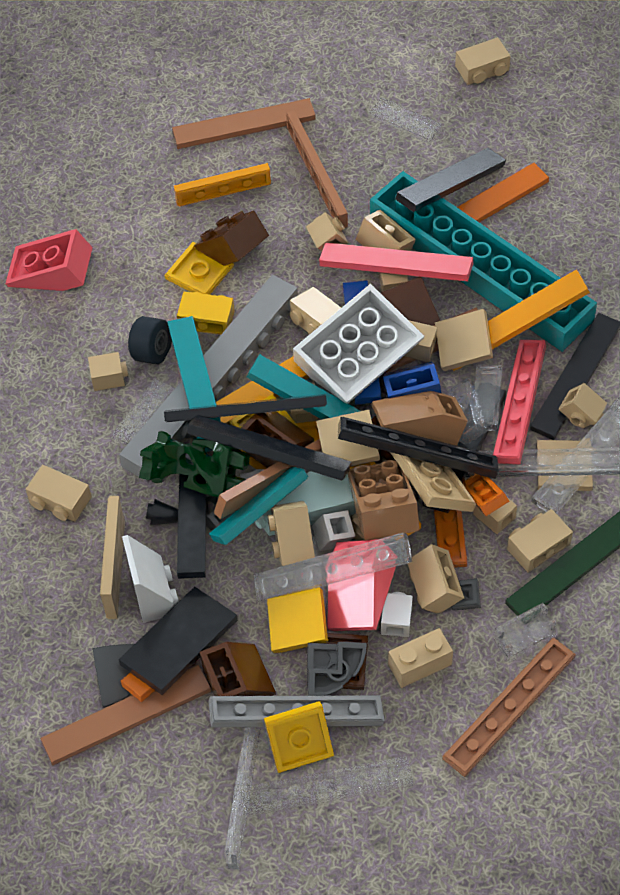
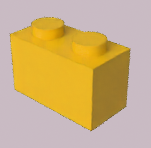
(210, 312)

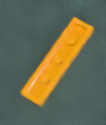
(222, 184)

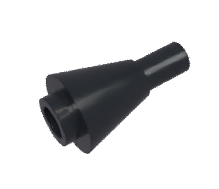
(161, 513)

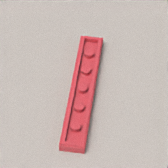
(396, 261)
(519, 401)

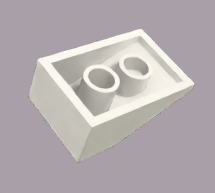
(149, 580)

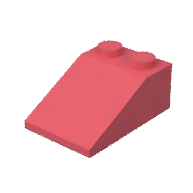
(51, 263)
(357, 601)

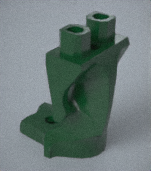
(217, 469)

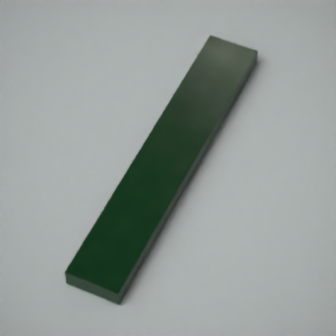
(568, 568)

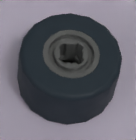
(149, 340)

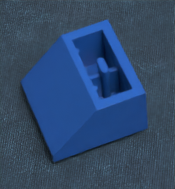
(411, 380)

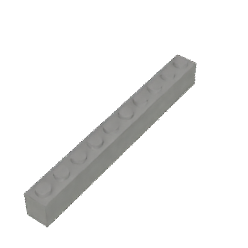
(223, 362)

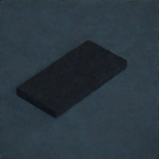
(177, 639)

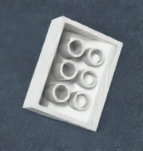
(356, 345)

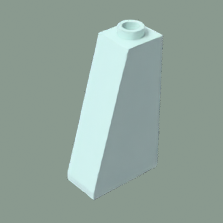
(321, 496)

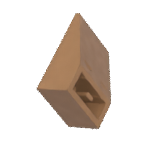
(423, 415)
(383, 500)

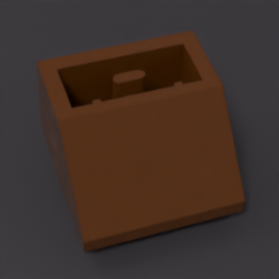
(232, 238)
(277, 427)
(236, 670)

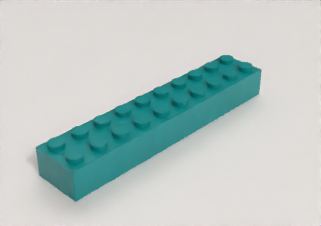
(499, 269)

